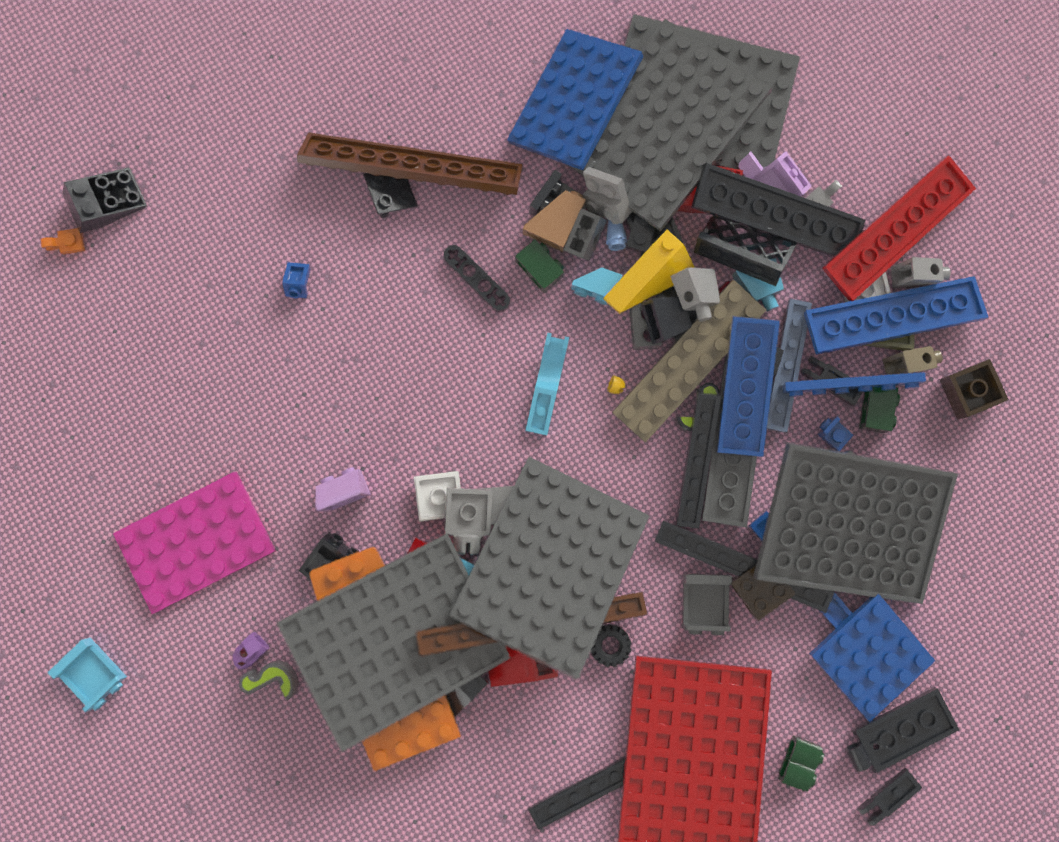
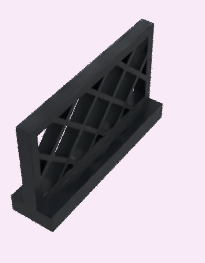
(740, 257)

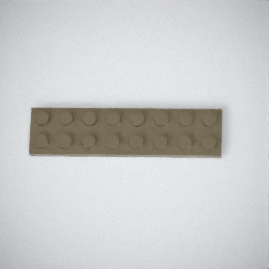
(685, 364)

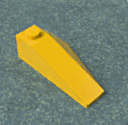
(650, 273)

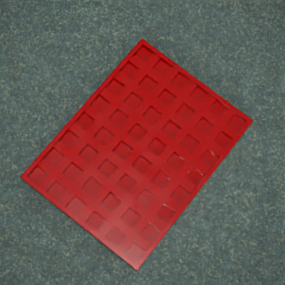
(694, 752)

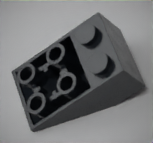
(102, 198)

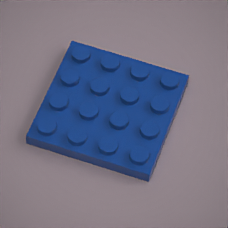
(872, 657)

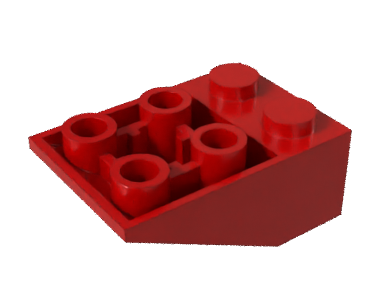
(519, 670)

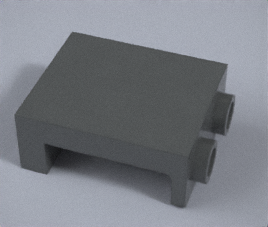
(706, 603)

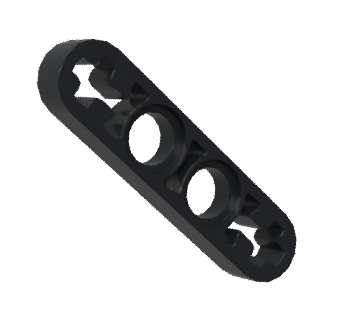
(479, 276)

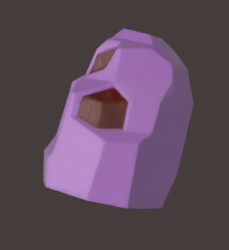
(249, 651)

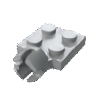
(468, 517)

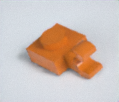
(68, 242)

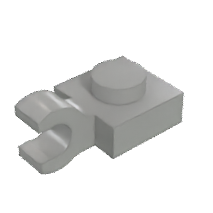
(823, 197)

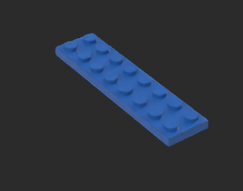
(895, 315)

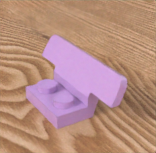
(780, 173)

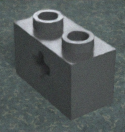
(585, 234)

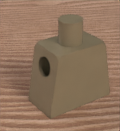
(912, 361)

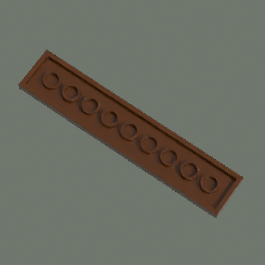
(410, 163)

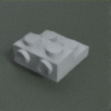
(606, 196)

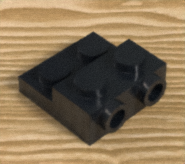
(326, 551)

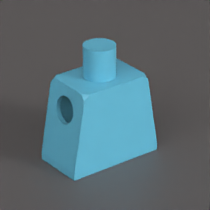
(759, 289)

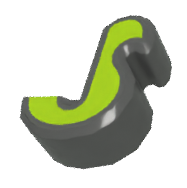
(275, 670)

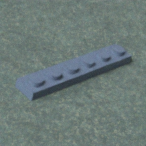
(792, 343)

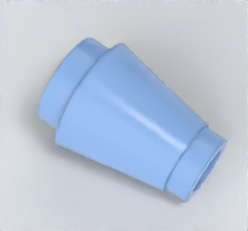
(616, 236)

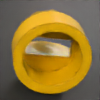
(616, 385)

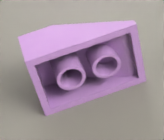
(341, 491)

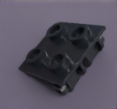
(389, 193)

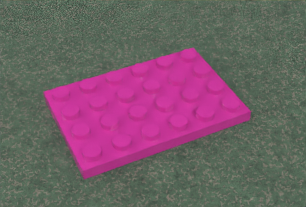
(194, 542)

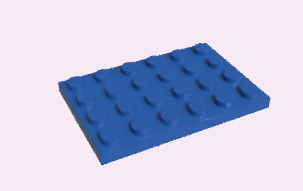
(575, 98)

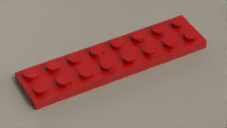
(898, 228)

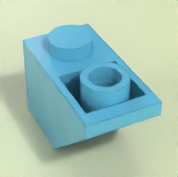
(596, 284)

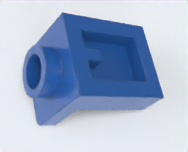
(296, 280)
(834, 433)

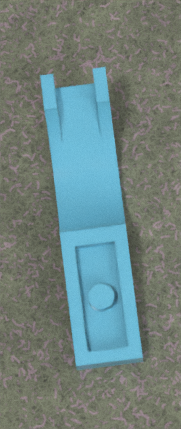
(547, 384)

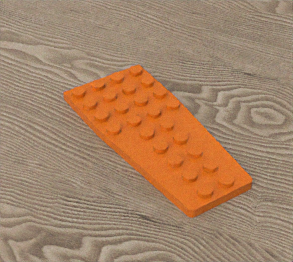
(421, 729)

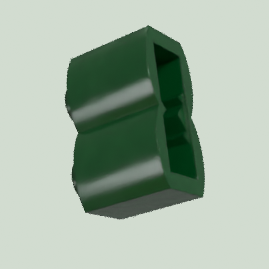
(800, 764)

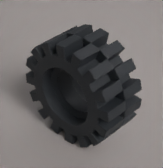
(624, 646)

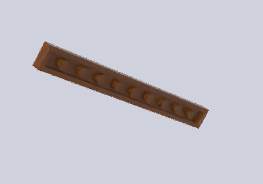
(462, 637)

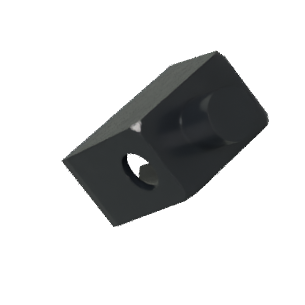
(666, 318)

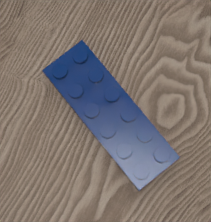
(748, 386)

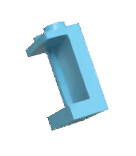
(89, 674)

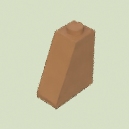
(556, 220)

